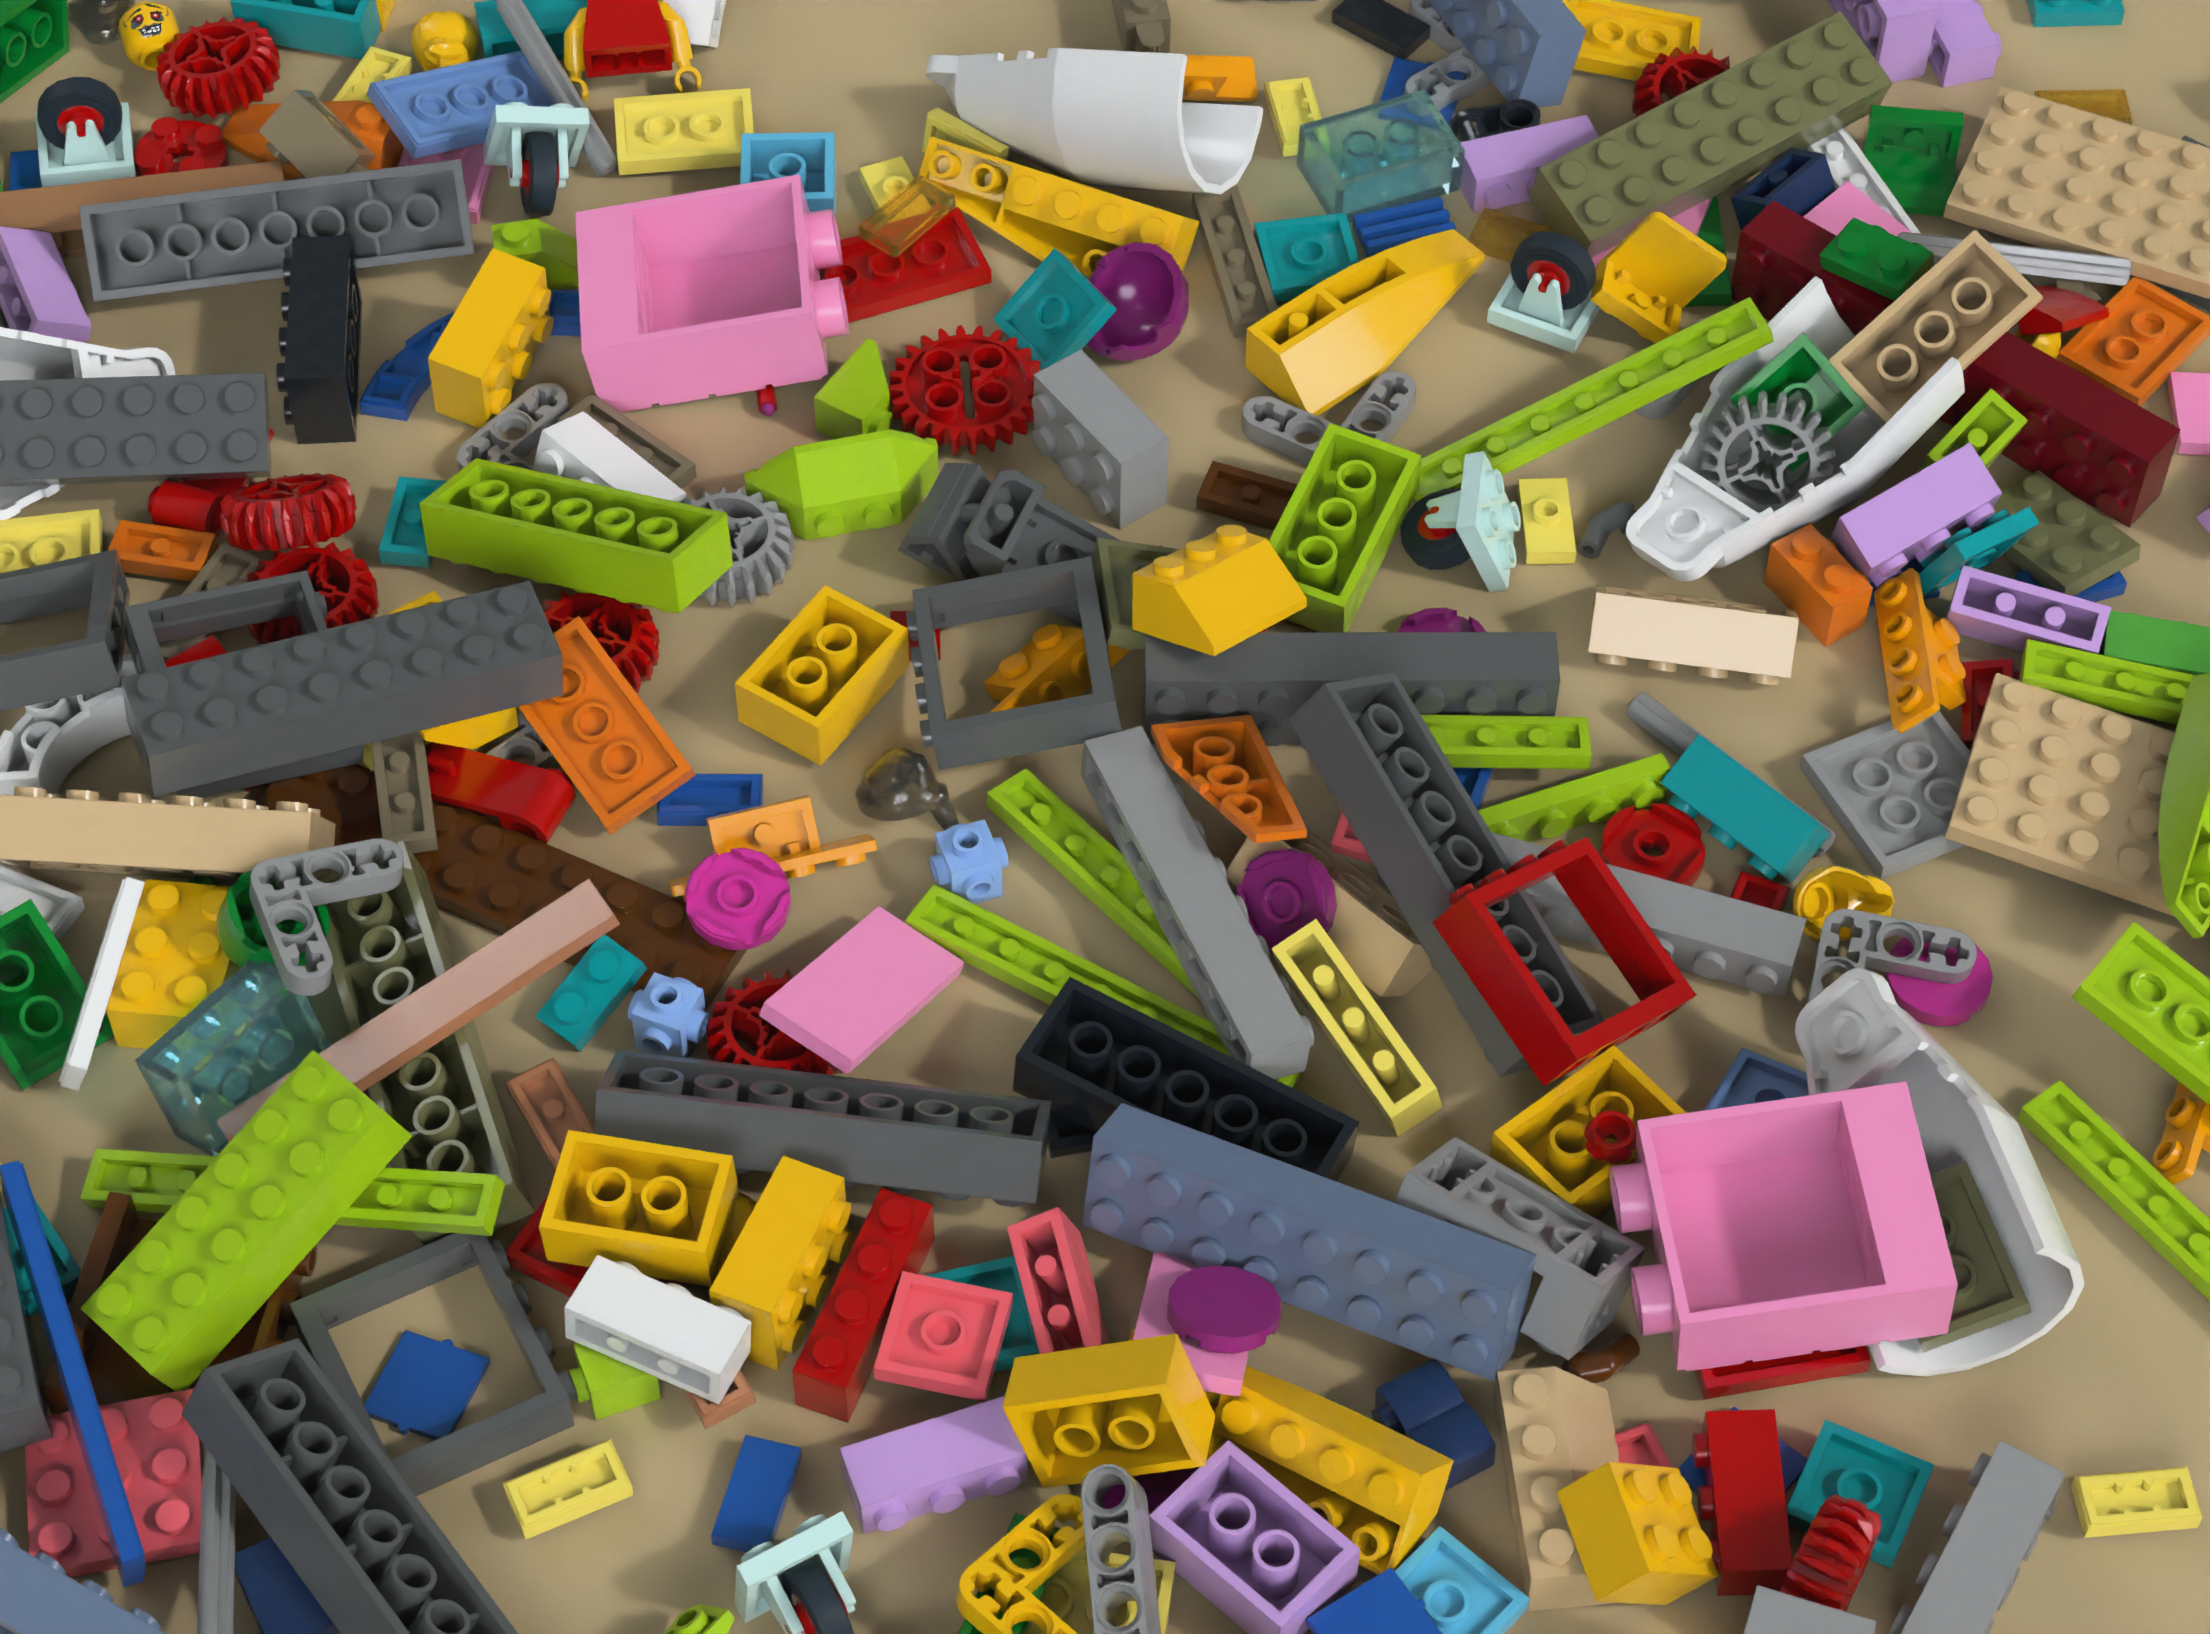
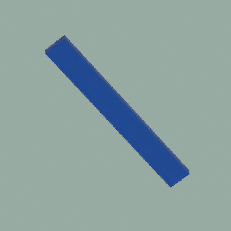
(73, 1375)

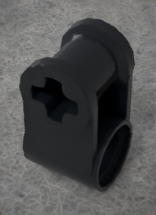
(1495, 119)

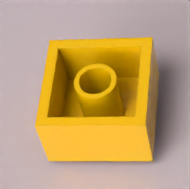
(1637, 1533)

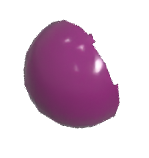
(1149, 301)

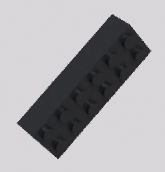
(1103, 1053)

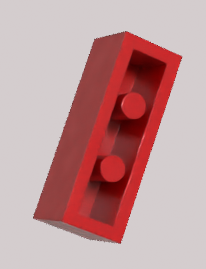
(1743, 1499)

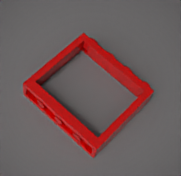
(1513, 990)

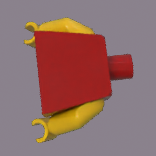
(625, 40)

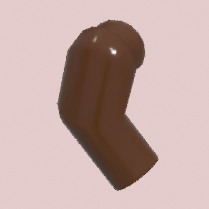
(1603, 1361)

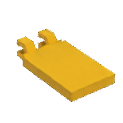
(1628, 36)

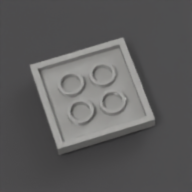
(1893, 790)

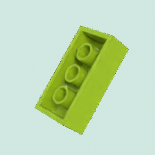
(1344, 523)

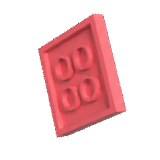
(159, 1471)

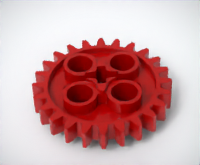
(930, 396)

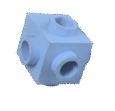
(969, 861)
(668, 1016)

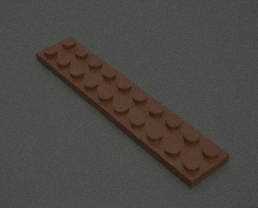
(506, 877)

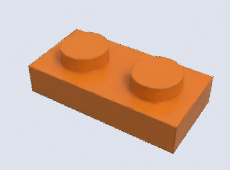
(162, 550)

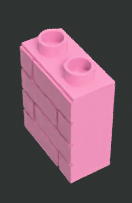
(707, 293)
(1786, 1228)

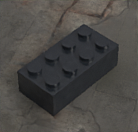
(321, 340)

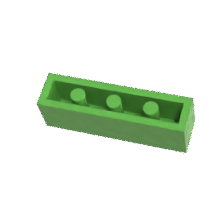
(2157, 642)

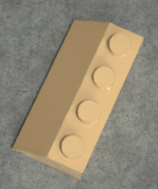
(1945, 314)
(1693, 632)
(1366, 922)
(1549, 1437)

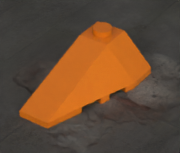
(359, 116)
(1234, 773)

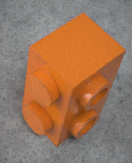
(1818, 584)

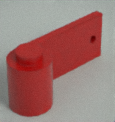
(192, 502)
(517, 793)

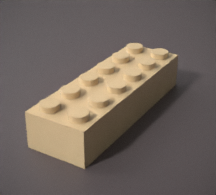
(153, 837)

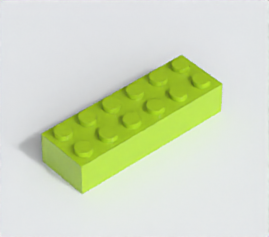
(577, 535)
(246, 1223)

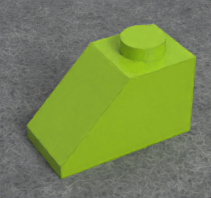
(543, 246)
(855, 396)
(1987, 426)
(610, 1383)

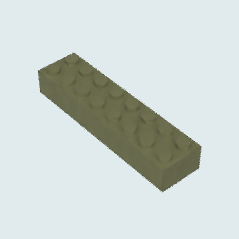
(1711, 135)
(445, 1096)

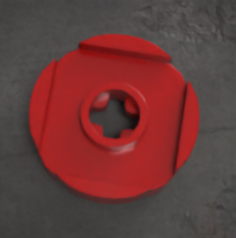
(175, 138)
(1662, 826)

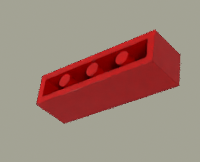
(855, 1315)

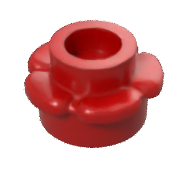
(1615, 1126)

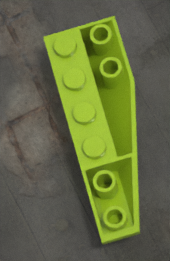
(2186, 814)

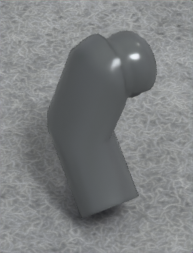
(1603, 524)

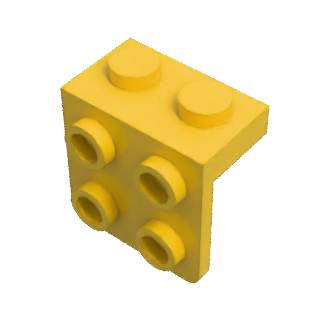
(1655, 276)

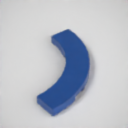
(407, 376)

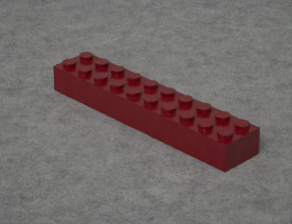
(2075, 428)

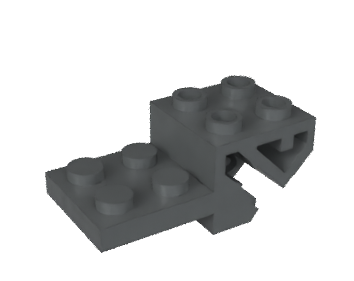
(995, 527)

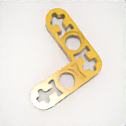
(1015, 1585)

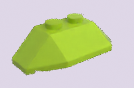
(848, 482)

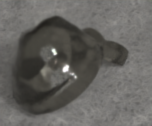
(98, 18)
(903, 787)

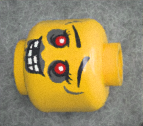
(145, 31)

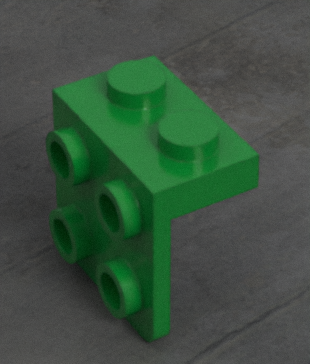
(1915, 155)
(1876, 259)

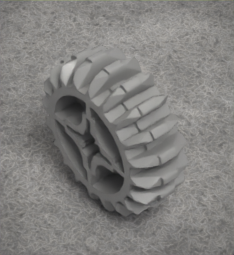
(1786, 448)
(759, 545)

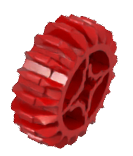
(218, 67)
(1674, 76)
(288, 512)
(328, 571)
(608, 620)
(740, 1020)
(1834, 1553)

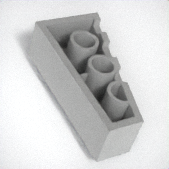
(1985, 1545)

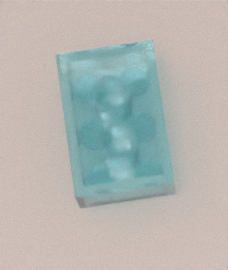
(1380, 156)
(229, 1052)

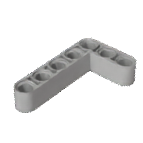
(1106, 1530)

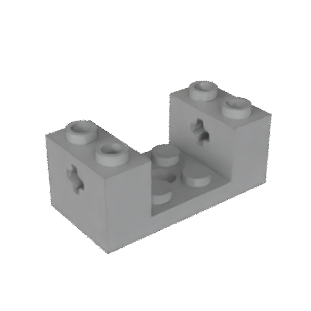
(1578, 1255)

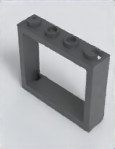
(224, 609)
(70, 666)
(1021, 728)
(483, 1440)

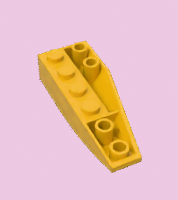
(1051, 211)
(1357, 320)
(1338, 1462)

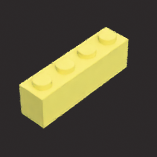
(1357, 1028)

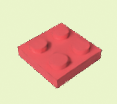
(943, 1336)

